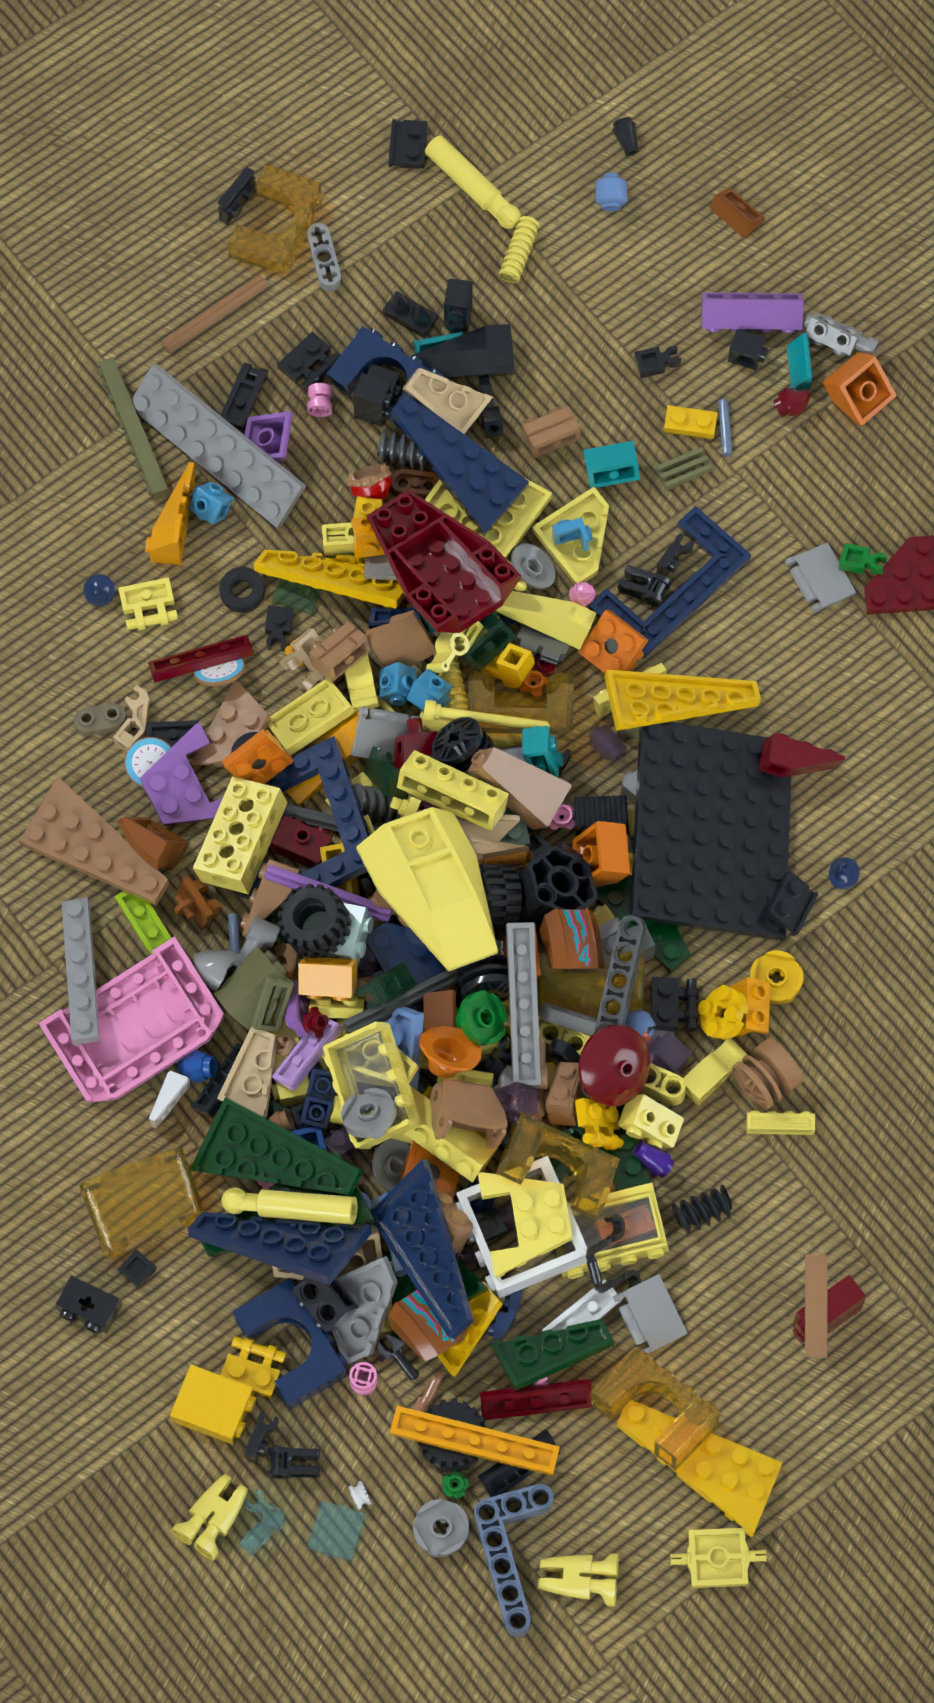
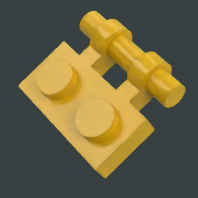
(598, 1117)
(250, 1373)

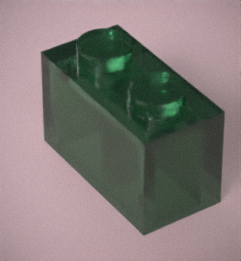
(490, 641)

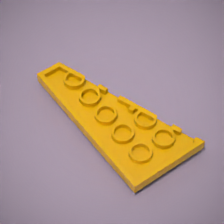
(338, 575)
(658, 698)
(718, 1470)

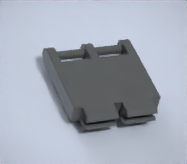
(538, 642)

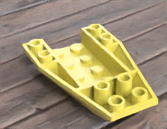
(433, 884)

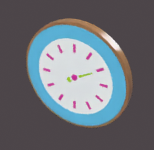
(220, 674)
(143, 756)

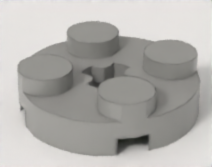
(373, 1124)
(456, 1533)

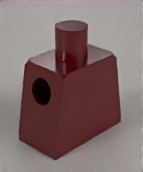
(414, 740)

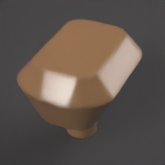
(285, 1045)

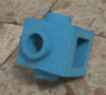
(210, 502)
(396, 683)

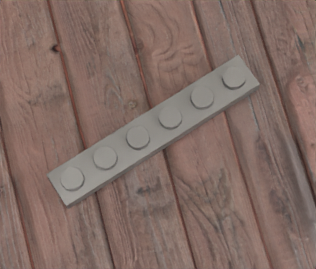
(80, 971)
(523, 1003)

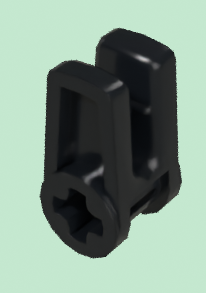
(651, 588)
(289, 1470)

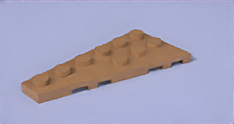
(80, 838)

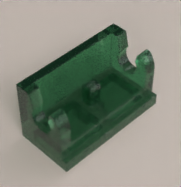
(383, 773)
(388, 985)

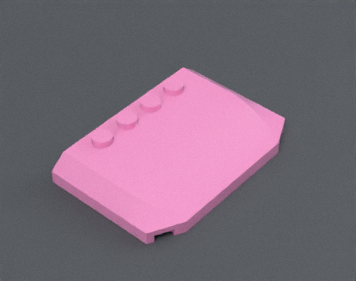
(145, 1025)

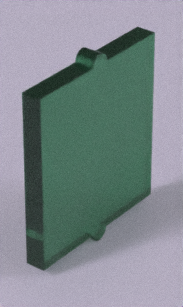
(296, 596)

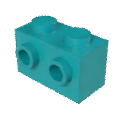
(611, 464)
(540, 749)

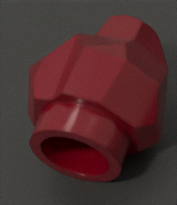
(792, 401)

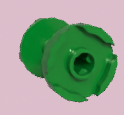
(481, 1018)

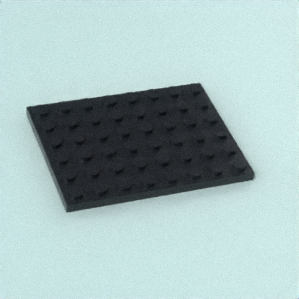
(708, 831)

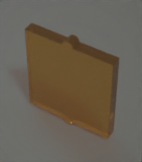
(516, 857)

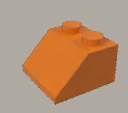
(860, 387)
(606, 851)

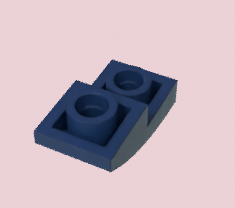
(318, 1099)
(504, 1321)

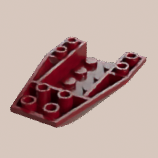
(441, 563)

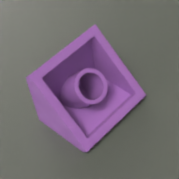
(270, 433)

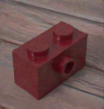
(300, 842)

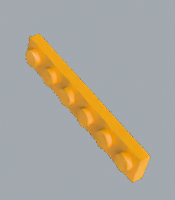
(474, 1440)

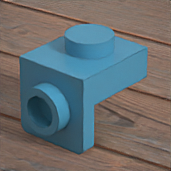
(568, 530)

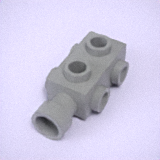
(835, 336)

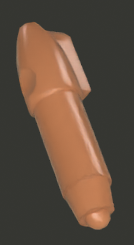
(424, 1402)

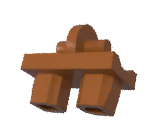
(192, 903)

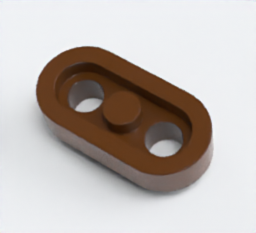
(415, 481)

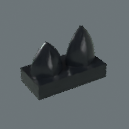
(410, 314)

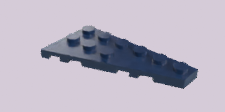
(419, 1238)

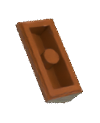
(736, 212)
(439, 1009)

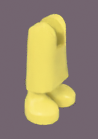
(214, 1514)
(577, 1574)

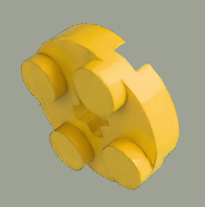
(789, 969)
(712, 1008)

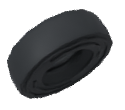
(242, 574)

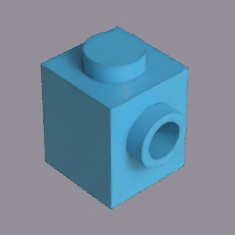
(429, 687)

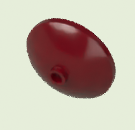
(603, 1063)

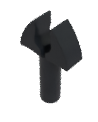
(397, 1355)

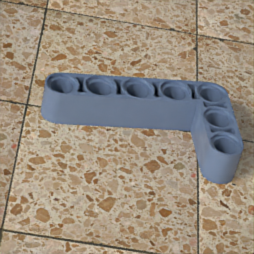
(503, 1552)

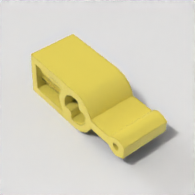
(338, 539)
(452, 645)
(361, 685)
(712, 1071)

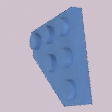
(406, 1029)

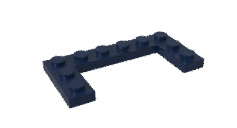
(726, 560)
(329, 762)

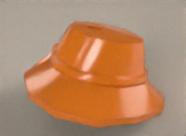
(449, 1051)

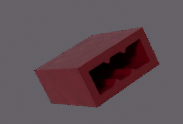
(843, 1302)

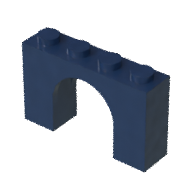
(369, 349)
(321, 1367)

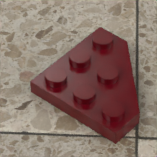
(905, 580)

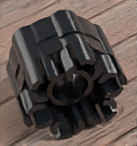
(555, 882)

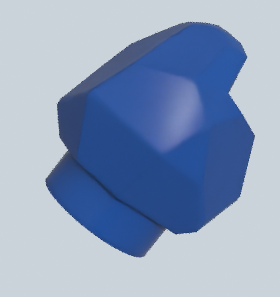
(198, 1066)

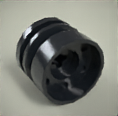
(459, 742)
(486, 975)

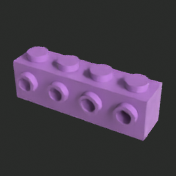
(752, 311)

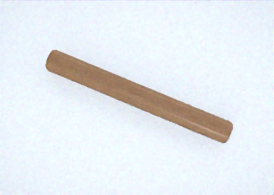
(214, 313)

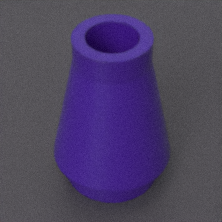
(655, 1160)

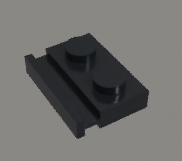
(408, 144)
(237, 195)
(791, 903)

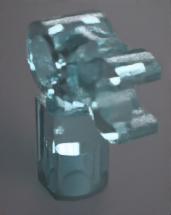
(272, 1520)

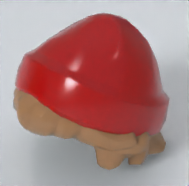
(371, 482)

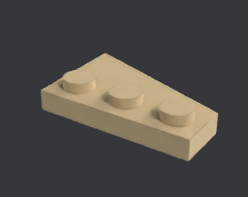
(449, 400)
(252, 1072)

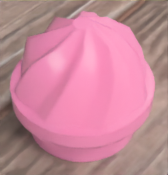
(582, 594)

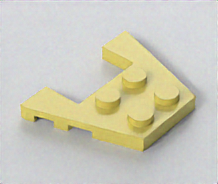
(538, 1214)

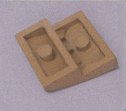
(401, 640)

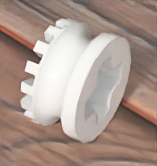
(359, 1495)

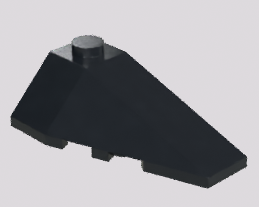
(473, 354)

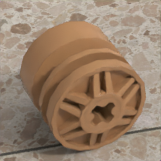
(767, 1074)

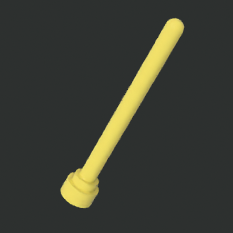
(434, 711)

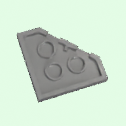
(372, 1291)

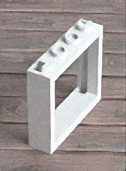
(535, 1274)

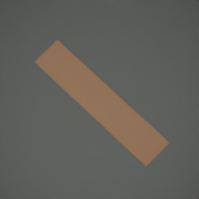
(815, 1305)

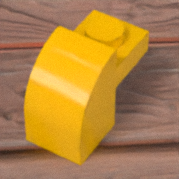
(511, 665)

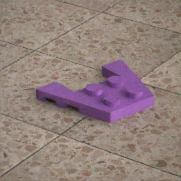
(174, 786)

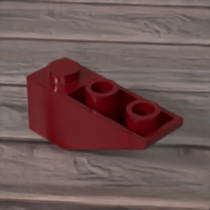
(790, 757)

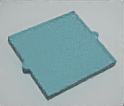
(336, 1531)

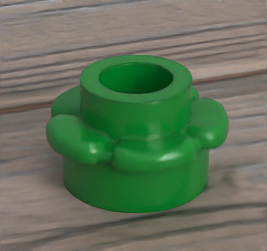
(455, 1492)

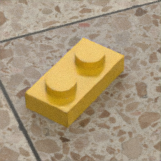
(690, 422)

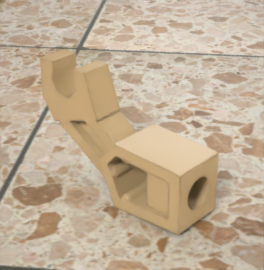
(139, 720)

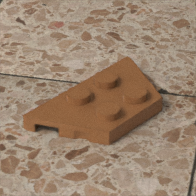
(235, 717)

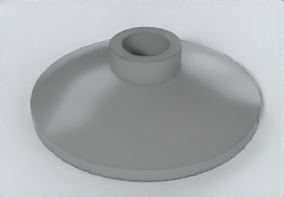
(533, 565)
(389, 1153)

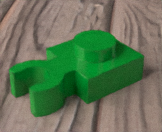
(858, 558)

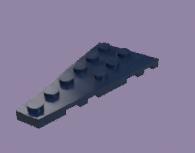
(465, 468)
(288, 1244)

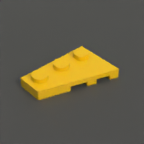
(483, 1311)

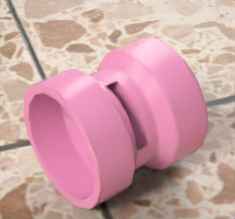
(320, 397)
(362, 1383)

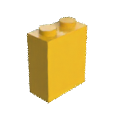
(213, 1405)

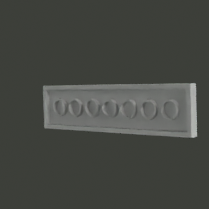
(217, 446)

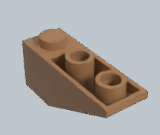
(268, 897)

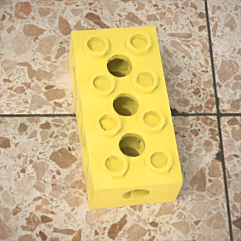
(240, 835)

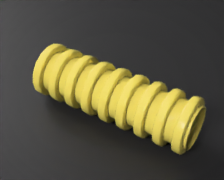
(519, 249)
(454, 678)

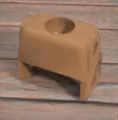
(469, 1108)

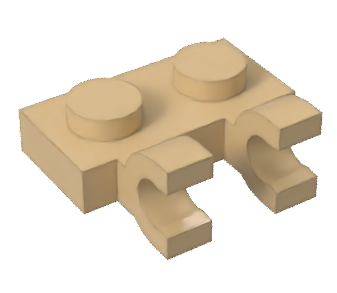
(302, 647)

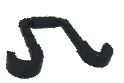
(592, 1264)

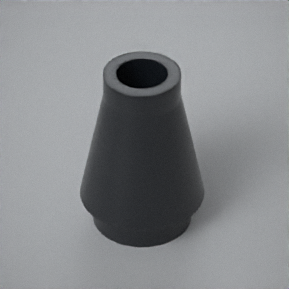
(626, 134)

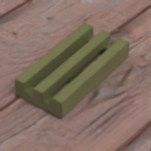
(703, 459)
(263, 1002)

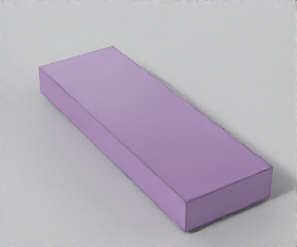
(305, 1056)

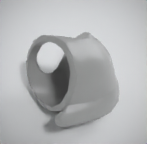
(213, 966)

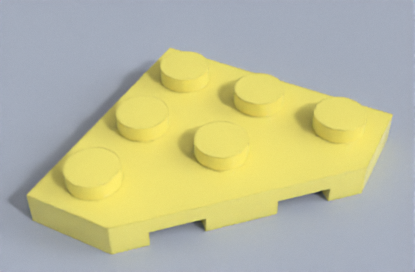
(575, 562)

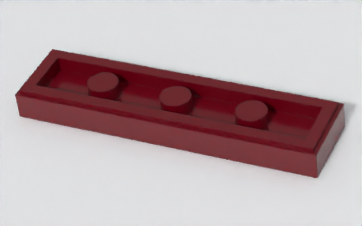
(200, 658)
(536, 1399)

